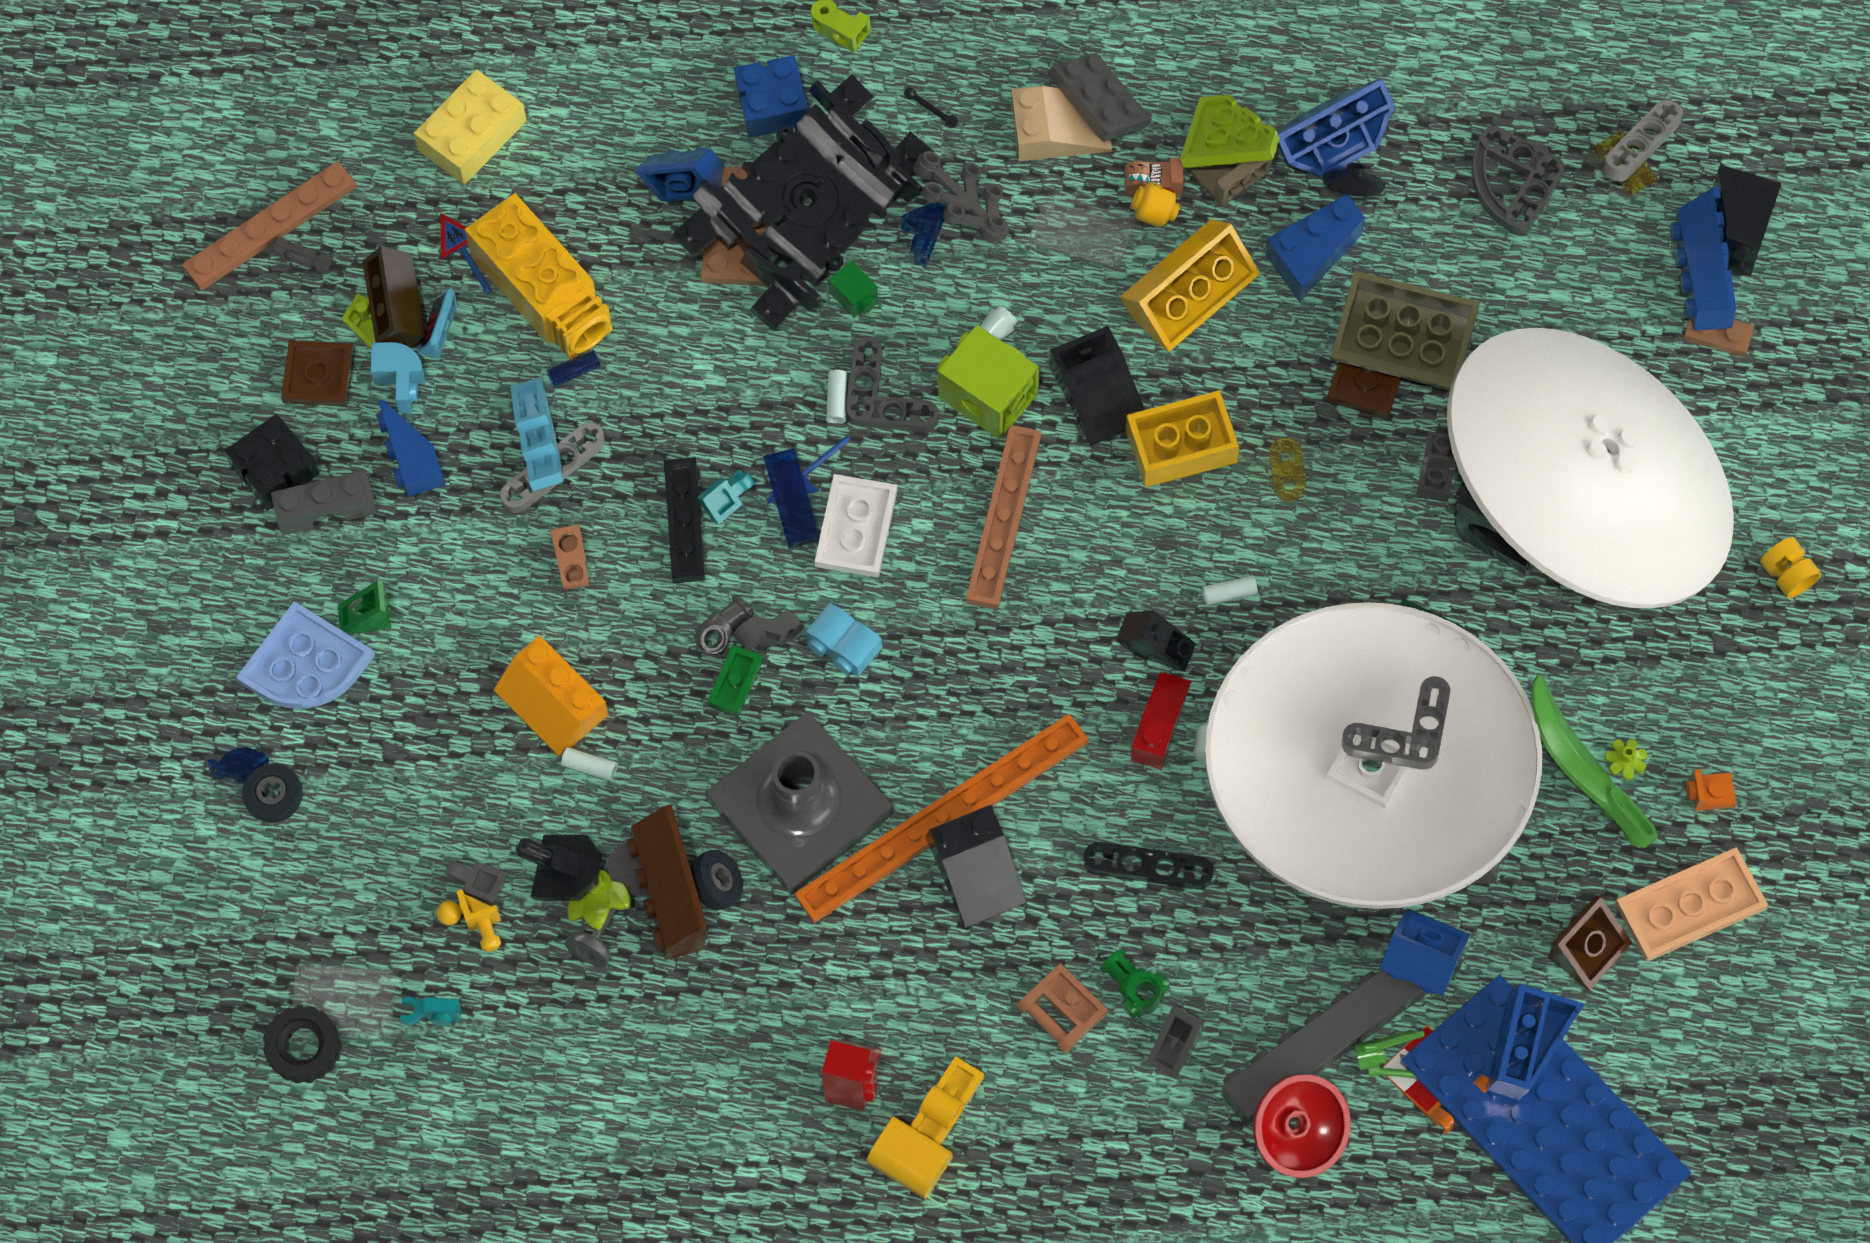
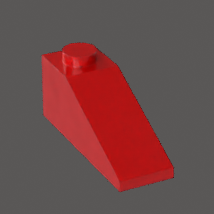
(1160, 721)

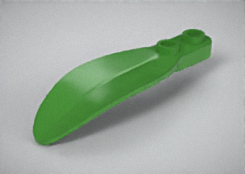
(1585, 770)

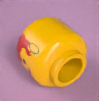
(1155, 204)

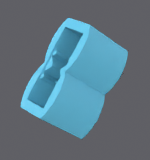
(843, 640)

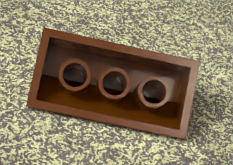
(668, 884)

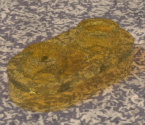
(1287, 471)

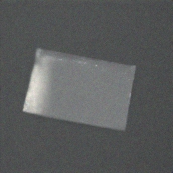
(1083, 229)
(353, 998)

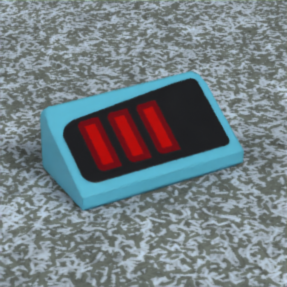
(438, 324)

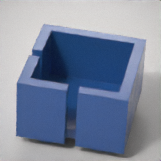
(770, 95)

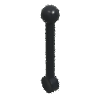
(950, 121)

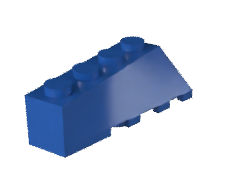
(1704, 262)

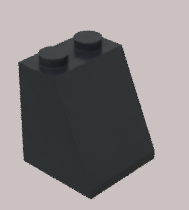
(1746, 208)

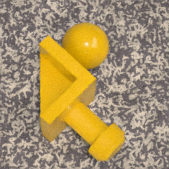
(477, 916)

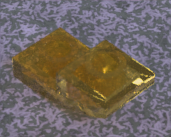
(1640, 178)

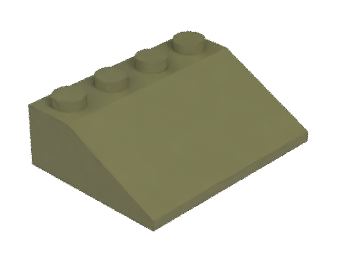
(1404, 330)

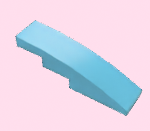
(536, 434)

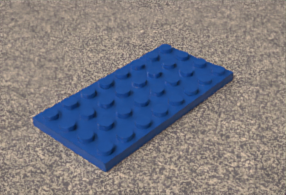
(1564, 1142)

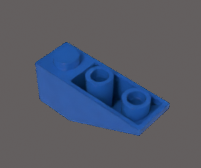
(414, 453)

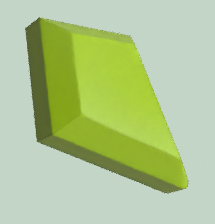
(359, 320)

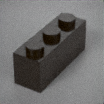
(393, 297)

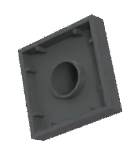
(806, 828)

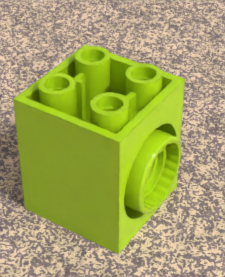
(987, 381)

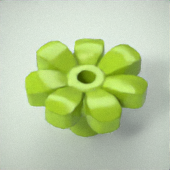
(1626, 759)

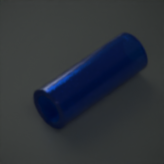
(573, 368)

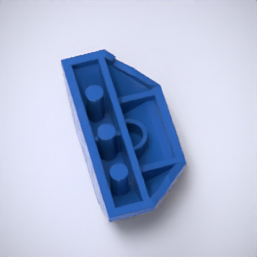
(1338, 129)

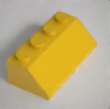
(1190, 284)

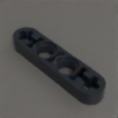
(1149, 859)

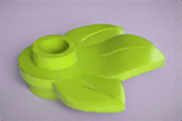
(598, 902)

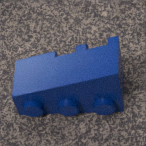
(1314, 244)
(1528, 1037)

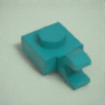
(722, 496)
(438, 1010)

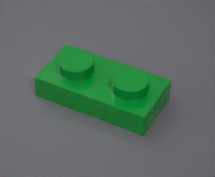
(735, 681)

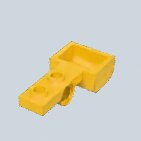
(914, 1152)

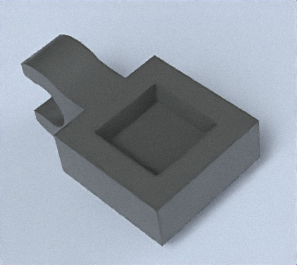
(480, 883)

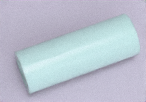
(836, 396)
(1229, 590)
(589, 764)

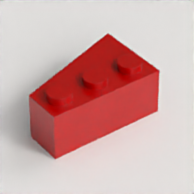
(850, 1073)

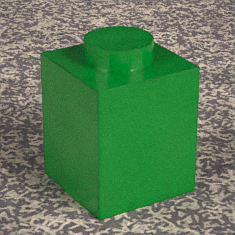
(853, 290)

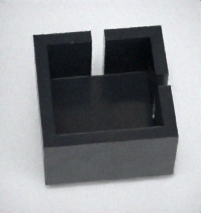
(268, 456)

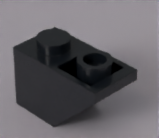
(1155, 639)

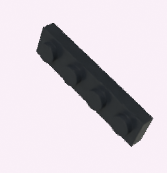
(684, 520)

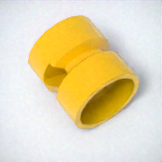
(1796, 577)

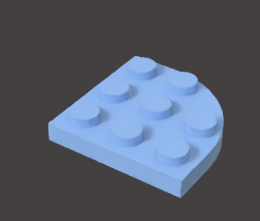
(304, 661)

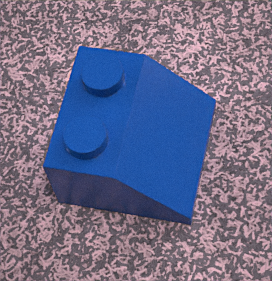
(678, 174)
(1424, 952)

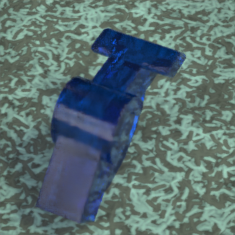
(237, 763)

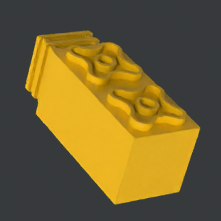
(539, 277)

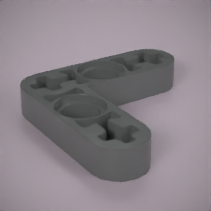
(876, 404)
(1418, 738)

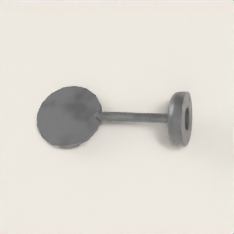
(588, 946)

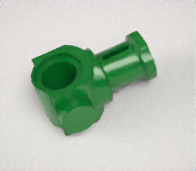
(1133, 981)

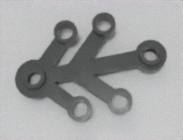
(989, 222)

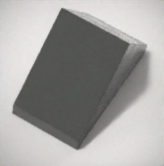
(1176, 1041)

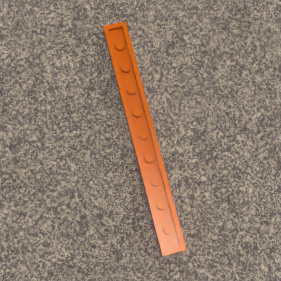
(909, 838)

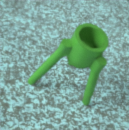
(1372, 1054)

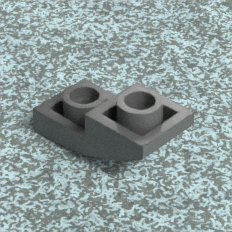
(1436, 468)

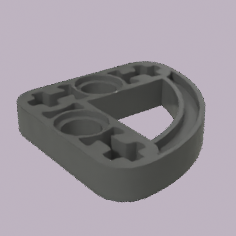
(1532, 169)

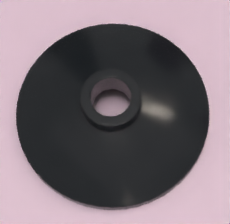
(1353, 180)

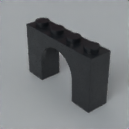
(1477, 531)

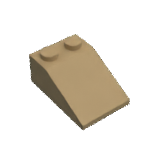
(1051, 126)

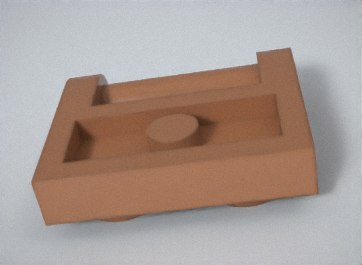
(1070, 1000)

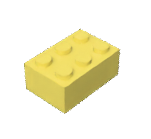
(470, 126)

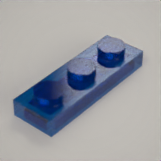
(791, 498)

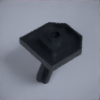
(565, 866)

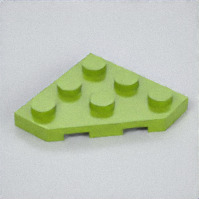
(1227, 135)

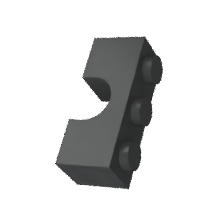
(303, 504)

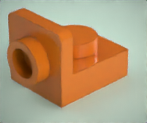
(1711, 791)

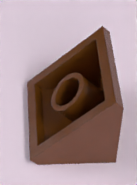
(1590, 944)

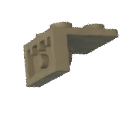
(1228, 181)

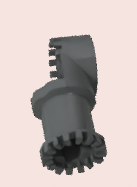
(723, 623)

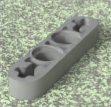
(1641, 139)
(565, 445)

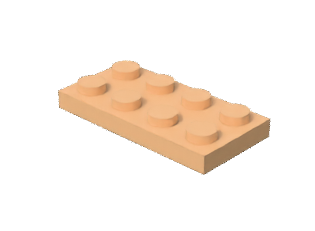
(1691, 904)

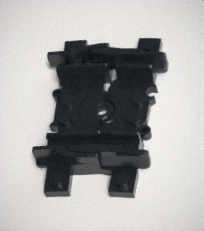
(797, 166)

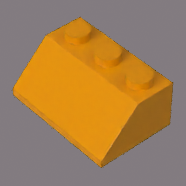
(550, 696)

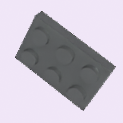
(1099, 96)

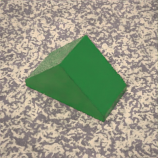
(365, 610)

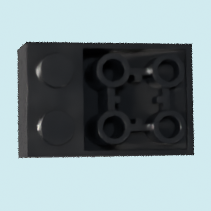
(1096, 383)

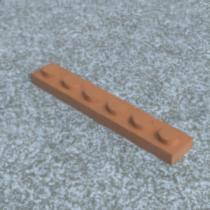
(269, 225)
(1003, 517)

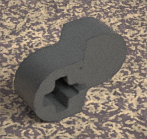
(761, 629)

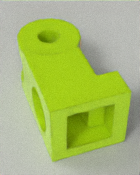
(839, 25)

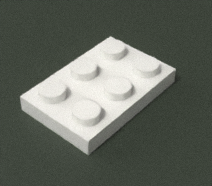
(856, 525)

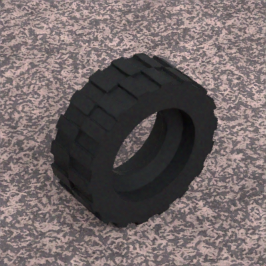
(283, 1026)

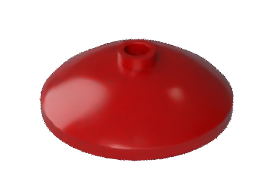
(1319, 1130)

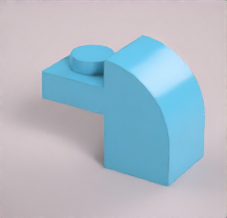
(400, 366)

